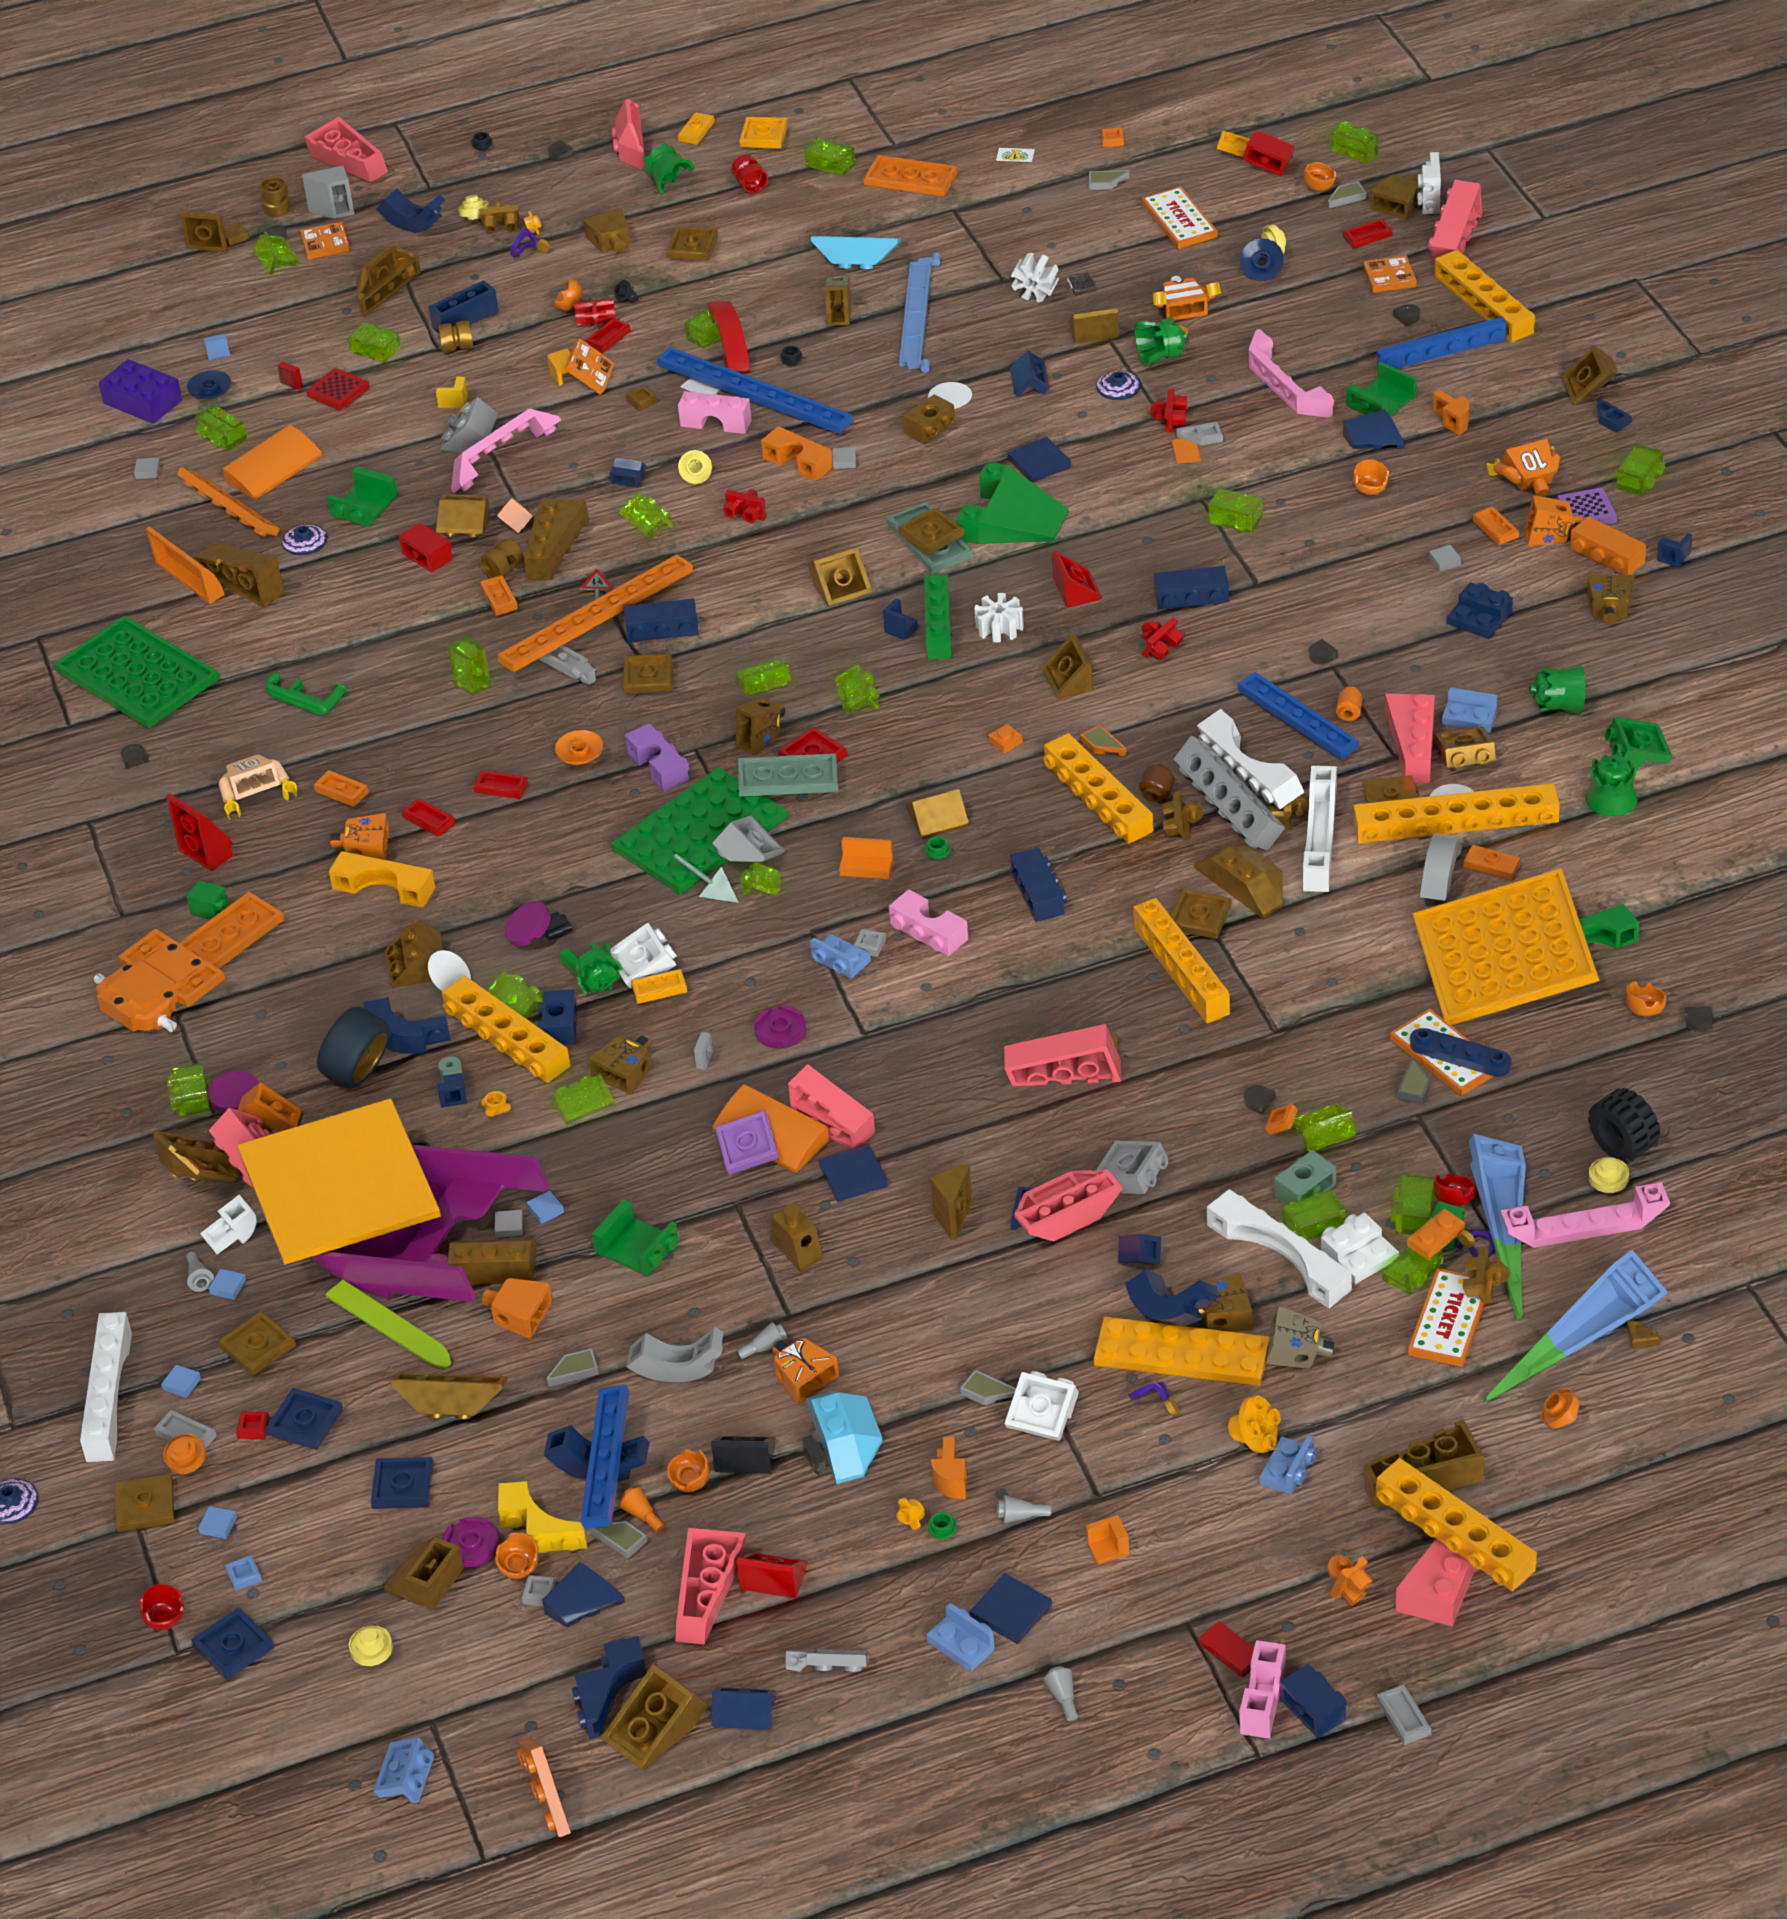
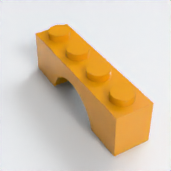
(355, 872)

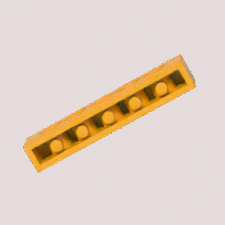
(1483, 294)
(1098, 788)
(1181, 960)
(506, 1029)
(1456, 1524)

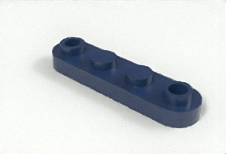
(1460, 1052)

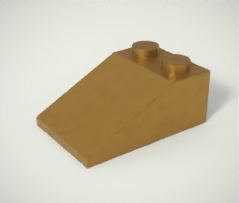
(654, 1718)

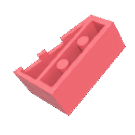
(825, 1102)

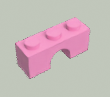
(731, 411)
(942, 933)
(1262, 1696)

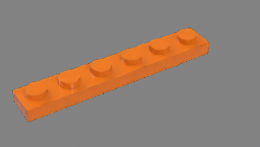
(223, 499)

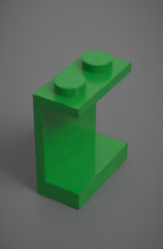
(1389, 392)
(367, 498)
(633, 1241)

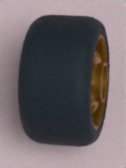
(353, 1047)

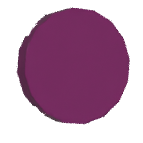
(526, 923)
(780, 1027)
(229, 1088)
(476, 1539)

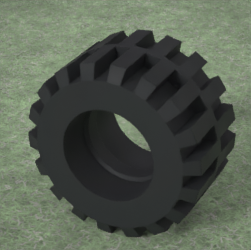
(1624, 1125)

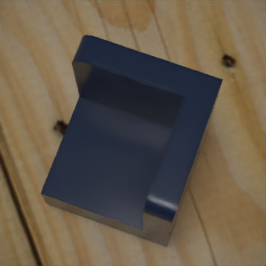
(1673, 552)
(898, 623)
(1139, 1249)

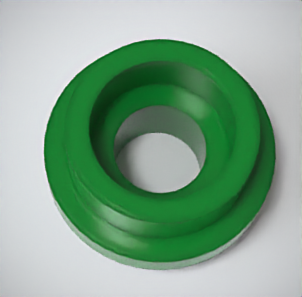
(937, 847)
(943, 1520)

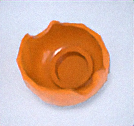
(1319, 176)
(567, 298)
(1370, 477)
(1645, 1000)
(688, 1471)
(517, 1556)

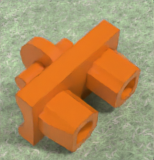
(1350, 1580)

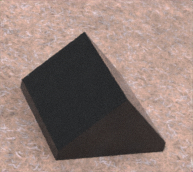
(743, 1454)

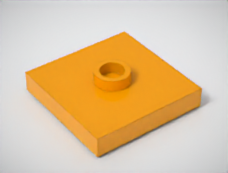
(763, 132)

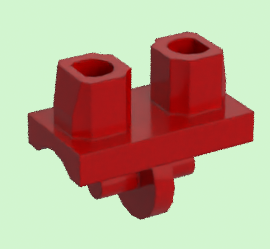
(594, 311)
(1173, 410)
(745, 504)
(1158, 635)

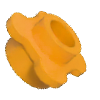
(533, 223)
(495, 1103)
(910, 1512)

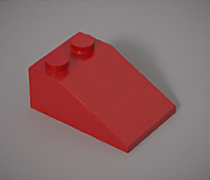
(198, 835)

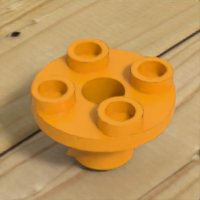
(1256, 1425)

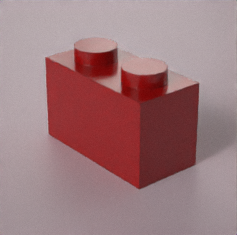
(1268, 152)
(425, 547)

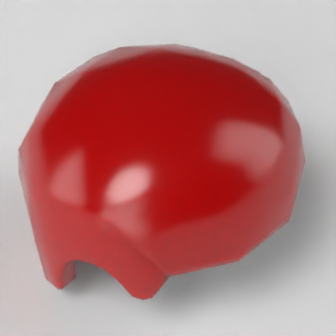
(1454, 1189)
(161, 1607)

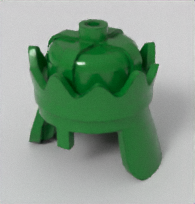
(664, 165)
(1158, 340)
(1560, 689)
(1612, 786)
(594, 969)

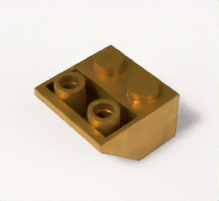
(462, 515)
(410, 953)
(427, 1572)

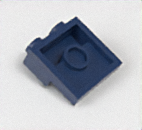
(1481, 610)

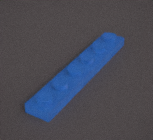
(1443, 344)
(1298, 715)
(605, 1457)

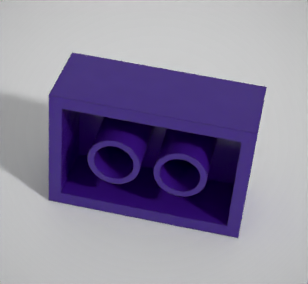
(140, 391)

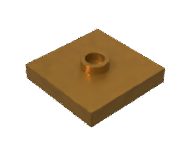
(692, 243)
(931, 531)
(647, 673)
(1389, 789)
(1201, 913)
(256, 1343)
(144, 1503)

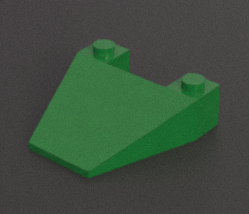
(1015, 512)

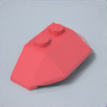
(628, 135)
(1067, 1203)

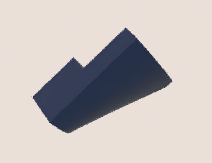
(1372, 431)
(579, 1596)

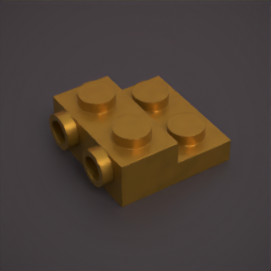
(1465, 747)

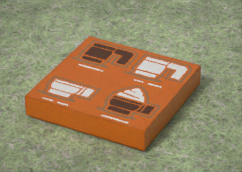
(325, 240)
(1389, 274)
(589, 366)

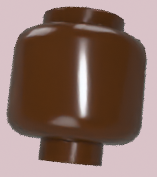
(1156, 783)

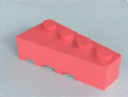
(1456, 219)
(1412, 730)
(1064, 1057)
(233, 1129)
(705, 1581)

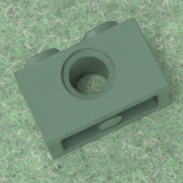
(1305, 1178)

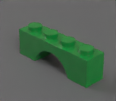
(937, 616)
(1611, 927)

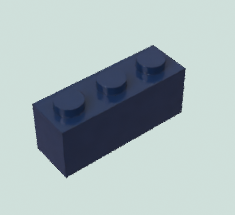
(469, 304)
(1191, 587)
(661, 620)
(1038, 884)

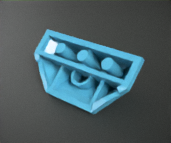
(855, 250)
(846, 1432)

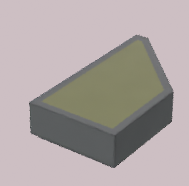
(1414, 1083)

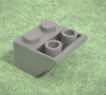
(328, 192)
(468, 426)

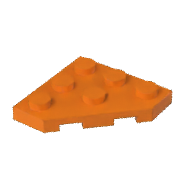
(542, 1786)

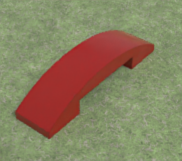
(731, 336)

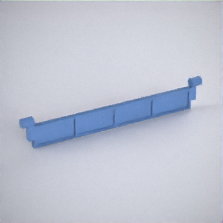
(916, 313)

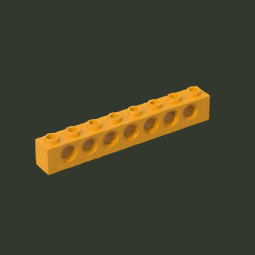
(1456, 813)

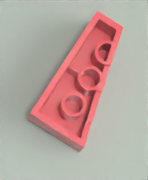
(342, 145)
(1435, 1585)

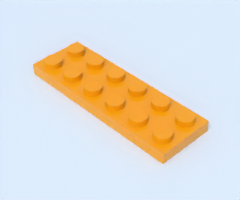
(1182, 1351)

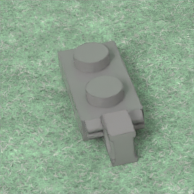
(570, 664)
(826, 1658)

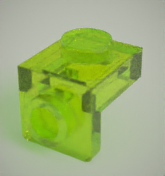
(762, 878)

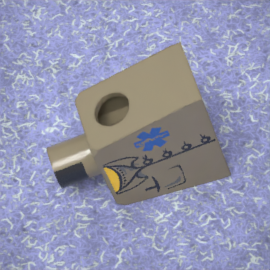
(1296, 1340)

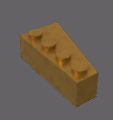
(552, 534)
(244, 572)
(1446, 1458)

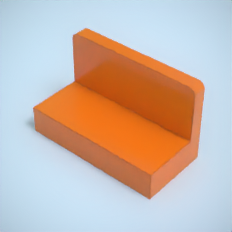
(866, 858)

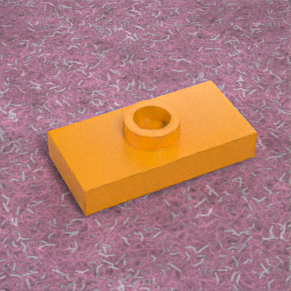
(696, 128)
(1232, 143)
(659, 986)

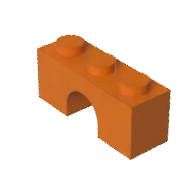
(812, 458)

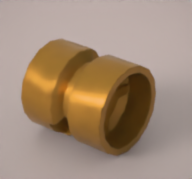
(275, 196)
(455, 336)
(501, 559)

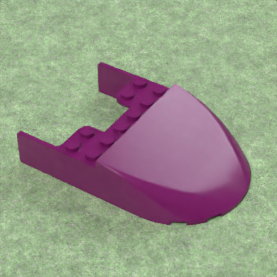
(406, 1259)

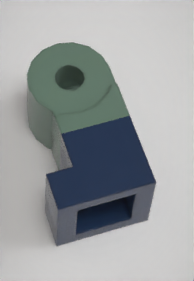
(452, 1085)

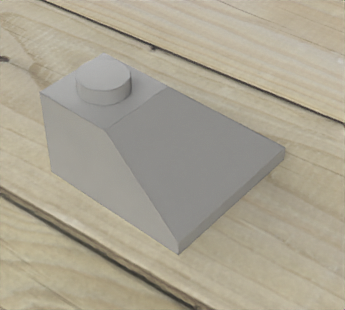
(746, 842)

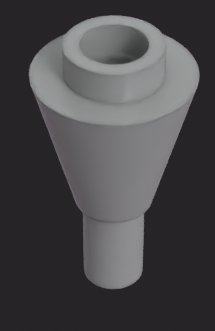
(198, 1275)
(763, 1341)
(1015, 1509)
(1060, 1683)

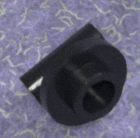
(624, 291)
(558, 926)

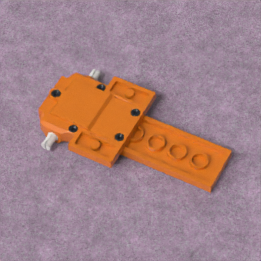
(164, 972)

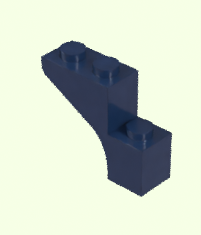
(599, 1687)

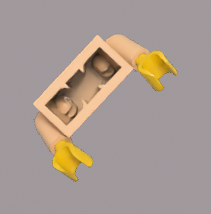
(250, 777)

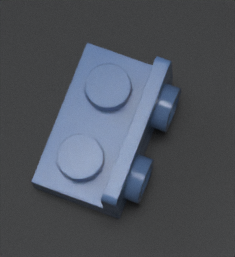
(1470, 709)
(839, 955)
(1288, 1464)
(962, 1638)
(404, 1769)

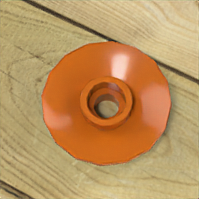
(579, 747)

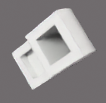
(236, 1223)

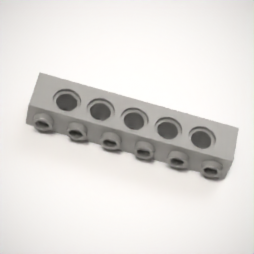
(1229, 794)

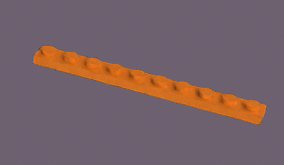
(594, 613)

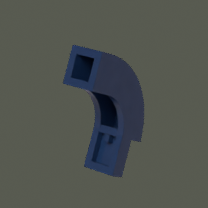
(409, 216)
(406, 1035)
(1152, 1299)
(571, 1453)

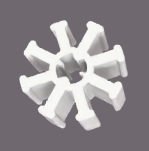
(1035, 277)
(999, 617)

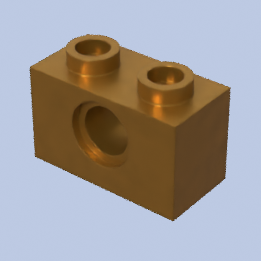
(929, 419)

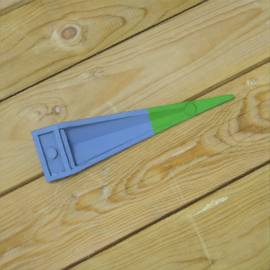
(1500, 1182)
(1615, 1298)

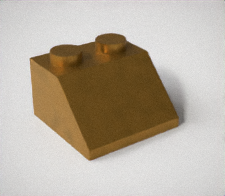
(840, 577)

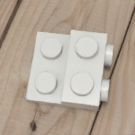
(1430, 183)
(643, 954)
(1359, 1246)
(1041, 1405)

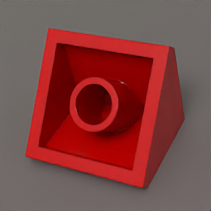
(1073, 581)
(771, 1574)

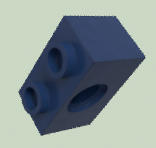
(559, 1015)

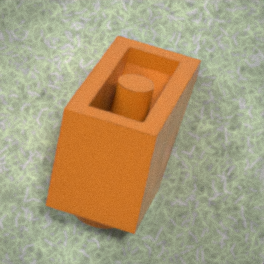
(271, 1107)

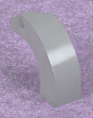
(1439, 866)
(672, 1362)

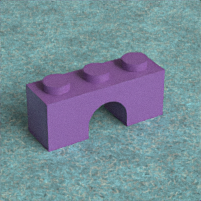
(665, 764)

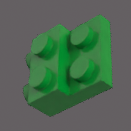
(1637, 741)

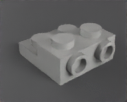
(1135, 1164)

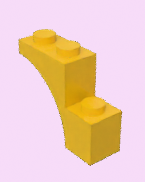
(550, 1533)

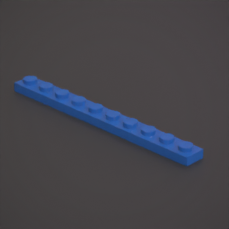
(755, 390)

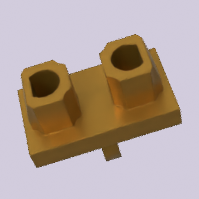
(499, 215)
(1298, 807)
(1180, 815)
(1487, 1275)

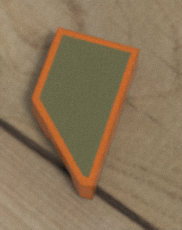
(1101, 741)

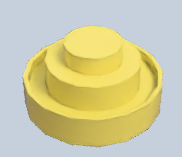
(471, 207)
(1273, 233)
(694, 467)
(1608, 1175)
(370, 1645)

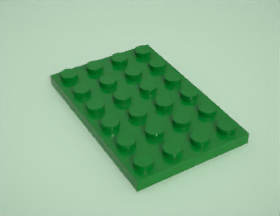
(136, 671)
(690, 827)

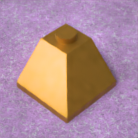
(203, 231)
(1589, 374)

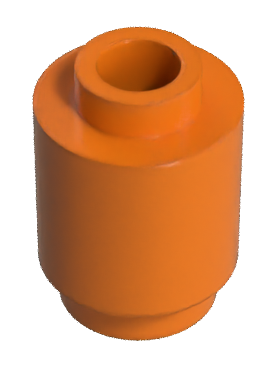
(1349, 704)

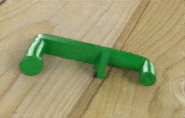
(300, 700)

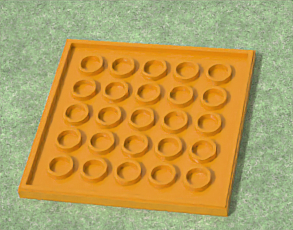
(1505, 947)
(338, 1181)

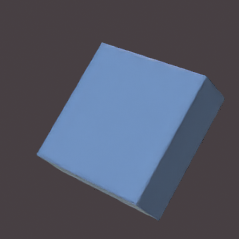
(216, 347)
(545, 1207)
(227, 1284)
(181, 1381)
(217, 1522)
(243, 1573)

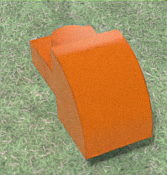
(1453, 411)
(948, 1471)

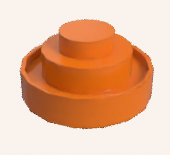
(1560, 1409)
(184, 1454)

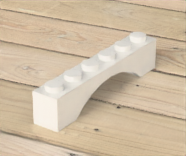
(1273, 780)
(1320, 829)
(1239, 1220)
(100, 1412)

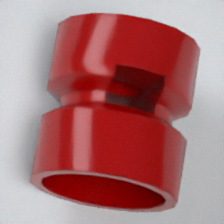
(749, 174)

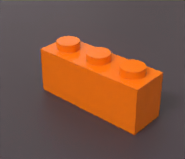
(1608, 546)

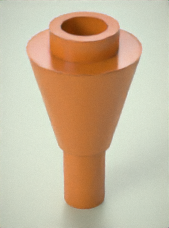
(637, 1504)

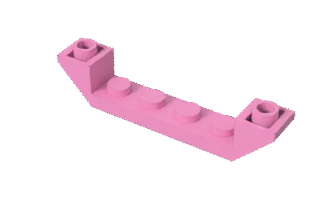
(1313, 402)
(537, 421)
(1647, 1204)

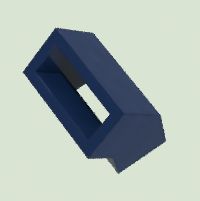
(627, 472)

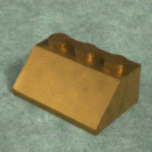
(494, 1259)

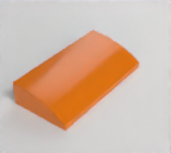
(271, 462)
(184, 567)
(794, 1133)

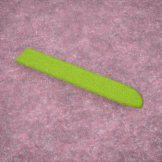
(390, 1324)

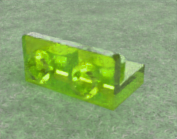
(273, 251)
(644, 515)
(763, 677)
(856, 689)
(515, 994)
(582, 1099)
(1325, 1126)
(1410, 1270)

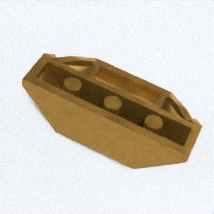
(385, 276)
(1245, 877)
(194, 1158)
(447, 1394)

